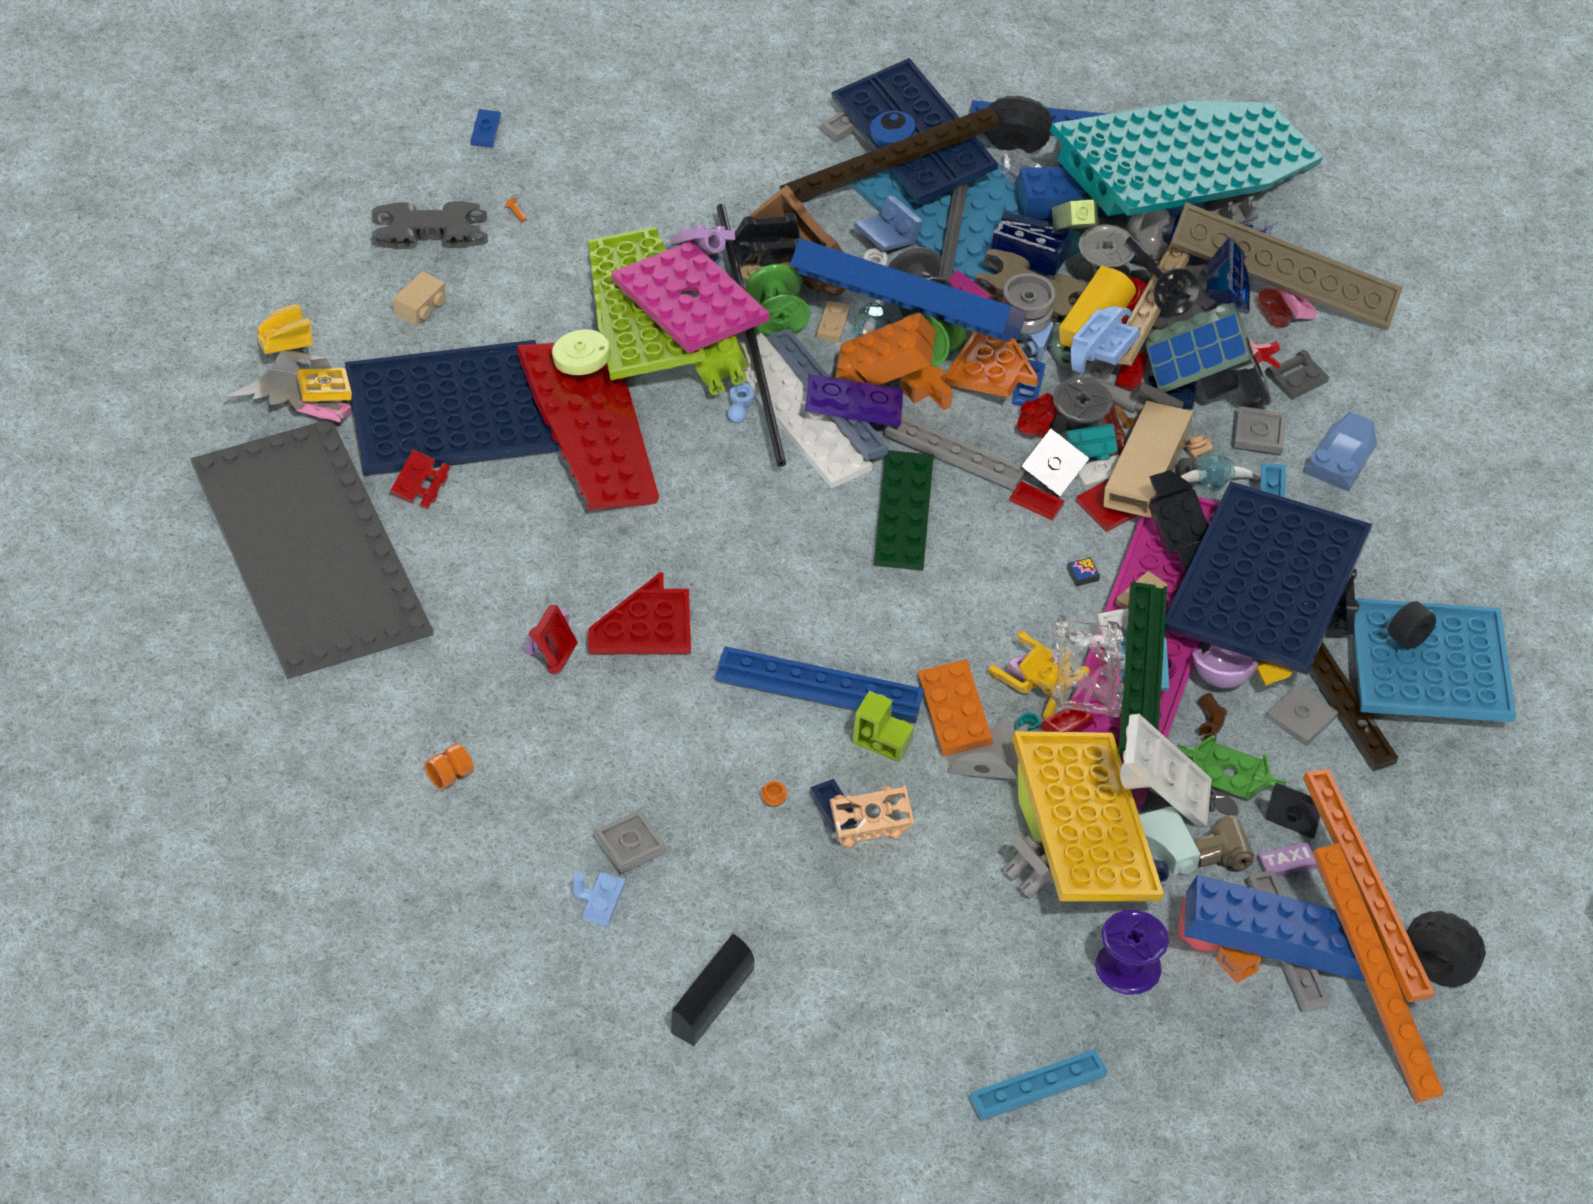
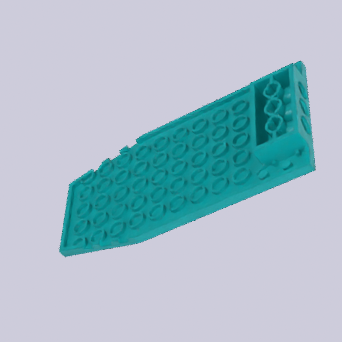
(1181, 154)

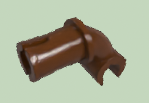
(1216, 716)

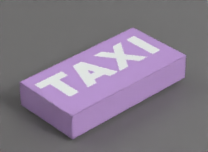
(1287, 860)

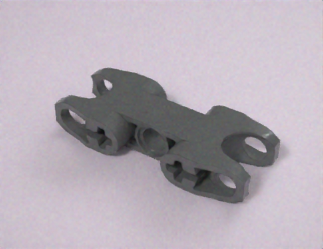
(411, 225)

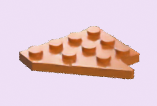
(990, 366)

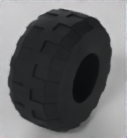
(1023, 124)
(1447, 947)

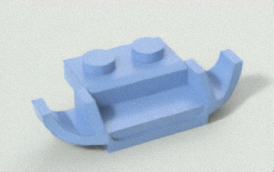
(1103, 338)

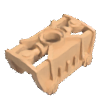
(871, 827)

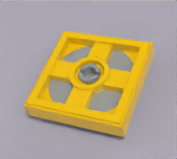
(324, 385)

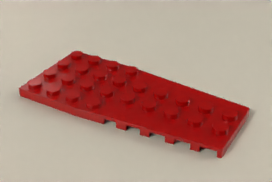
(594, 428)

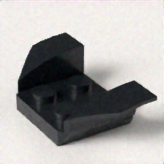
(1177, 516)

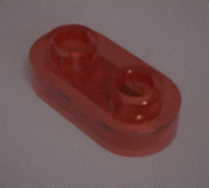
(1277, 311)

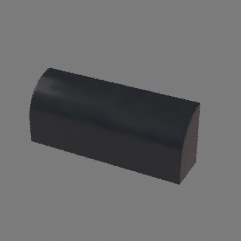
(712, 990)

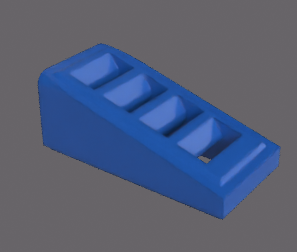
(1039, 369)

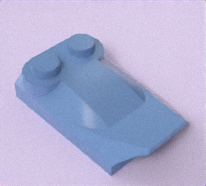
(1343, 451)

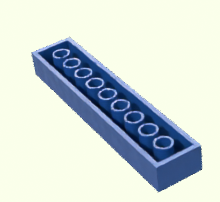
(908, 291)

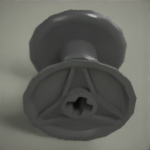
(919, 262)
(1080, 404)

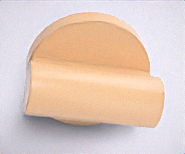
(1198, 445)

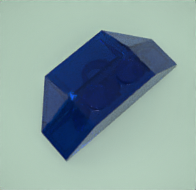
(1229, 277)

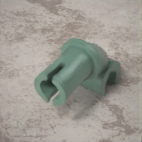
(1058, 349)

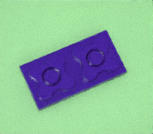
(854, 400)

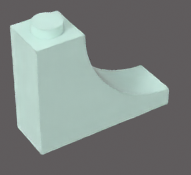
(1170, 840)

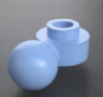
(737, 411)

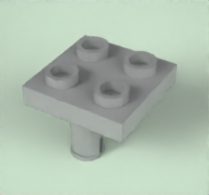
(1032, 854)

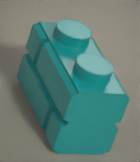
(1093, 441)

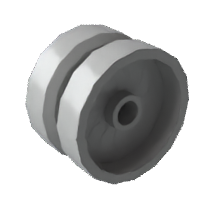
(1031, 295)

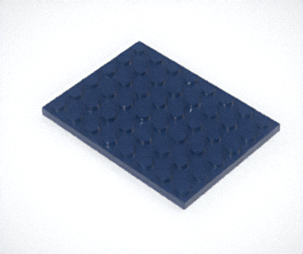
(446, 406)
(1268, 577)

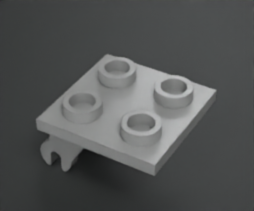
(1235, 208)

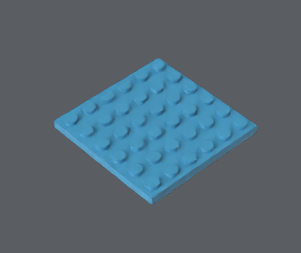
(1450, 675)

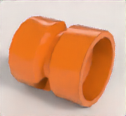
(452, 764)

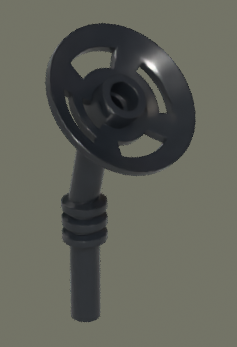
(1170, 284)

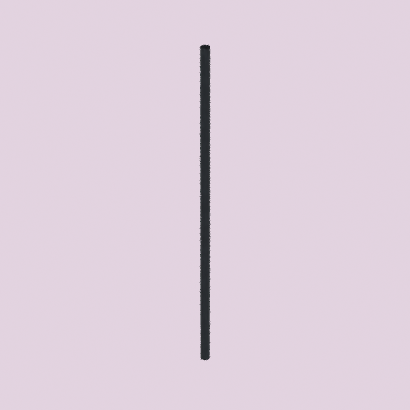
(754, 349)

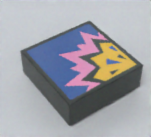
(1083, 572)

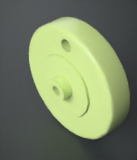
(581, 352)

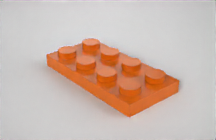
(955, 707)

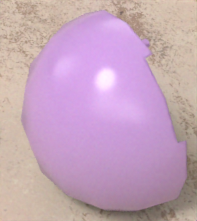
(1224, 667)

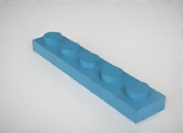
(1038, 1084)

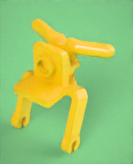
(1037, 669)

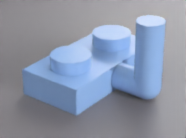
(602, 899)

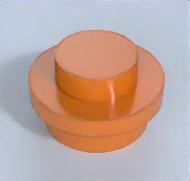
(774, 793)

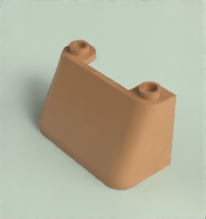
(810, 230)

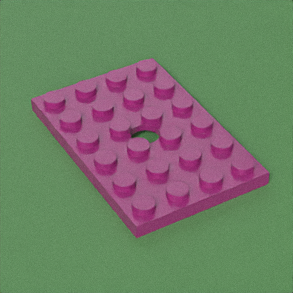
(696, 322)

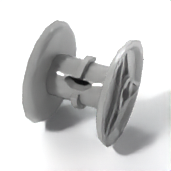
(1105, 247)

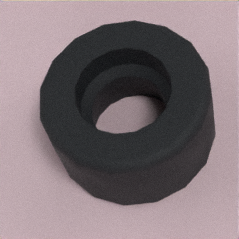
(1412, 625)

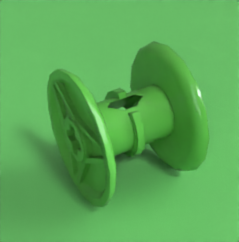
(776, 292)
(947, 338)

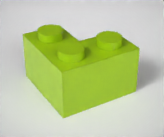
(879, 731)

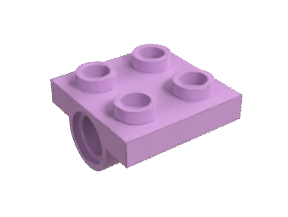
(708, 240)

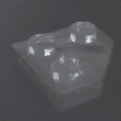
(1012, 161)

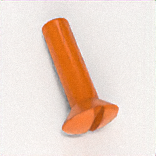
(511, 203)

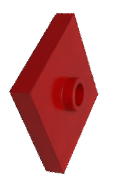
(1093, 504)

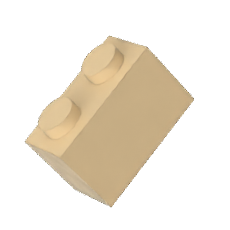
(419, 298)

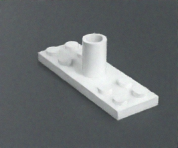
(1159, 764)

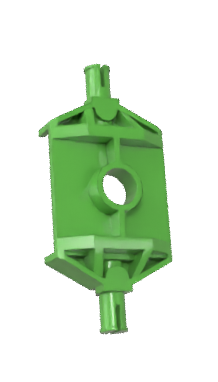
(1251, 772)

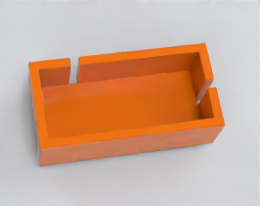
(888, 352)

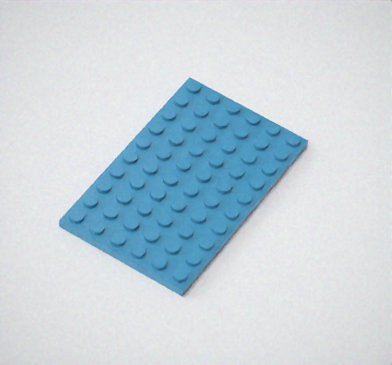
(983, 211)

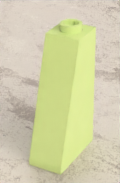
(1075, 215)

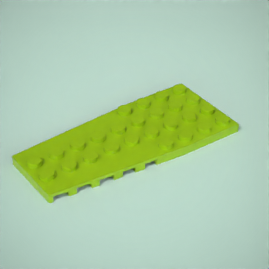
(634, 337)

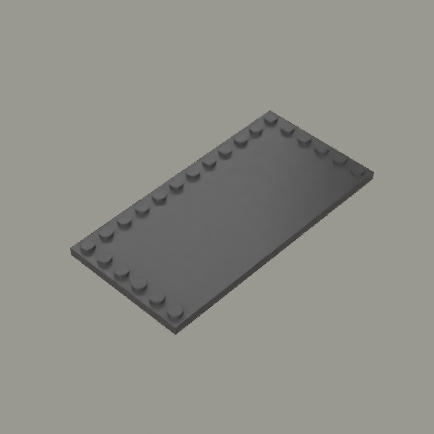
(311, 548)

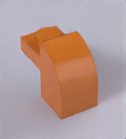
(925, 383)

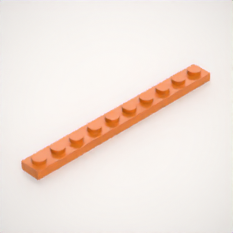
(1383, 914)
(1378, 973)

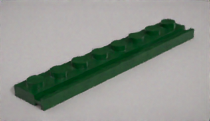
(1143, 656)

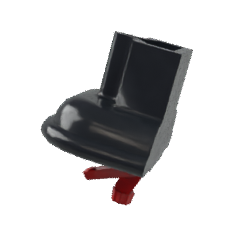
(1245, 375)

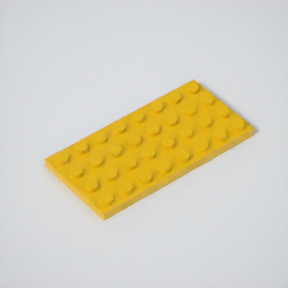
(1086, 817)

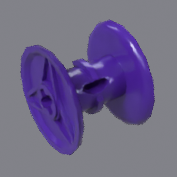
(1131, 952)

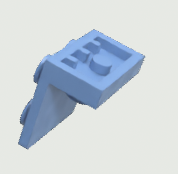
(893, 228)

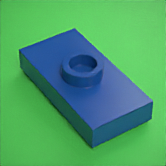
(485, 128)

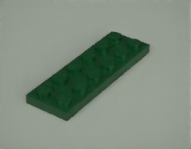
(904, 510)

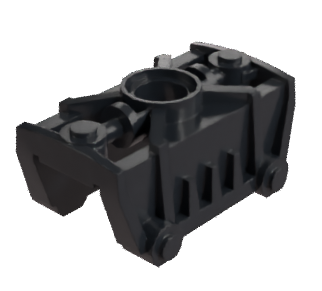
(766, 239)
(1347, 609)

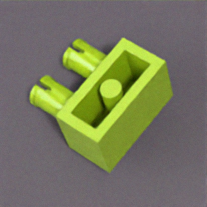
(723, 360)

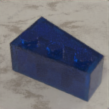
(1041, 248)

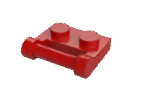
(560, 636)

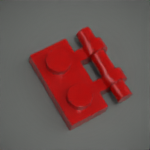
(414, 474)

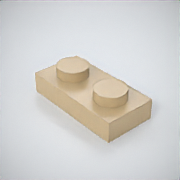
(833, 321)

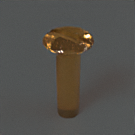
(1127, 422)

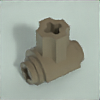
(1226, 844)

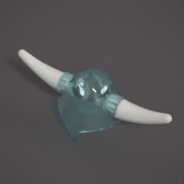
(871, 318)
(1216, 471)

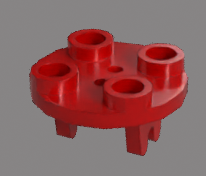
(1037, 416)

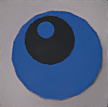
(891, 127)

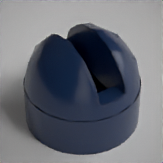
(1164, 870)

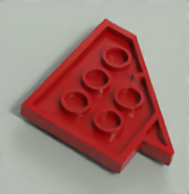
(645, 623)

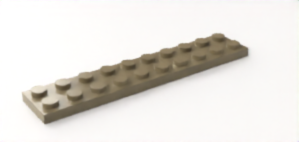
(1290, 267)

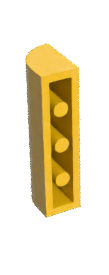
(1105, 290)

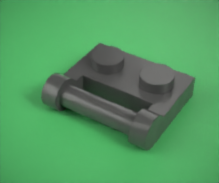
(1299, 381)

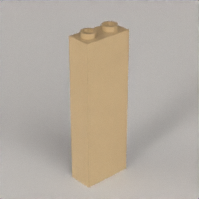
(1149, 451)

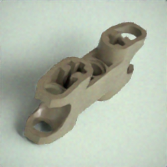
(1012, 264)

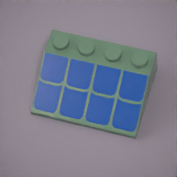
(1197, 347)

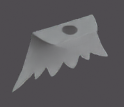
(284, 385)
(992, 760)

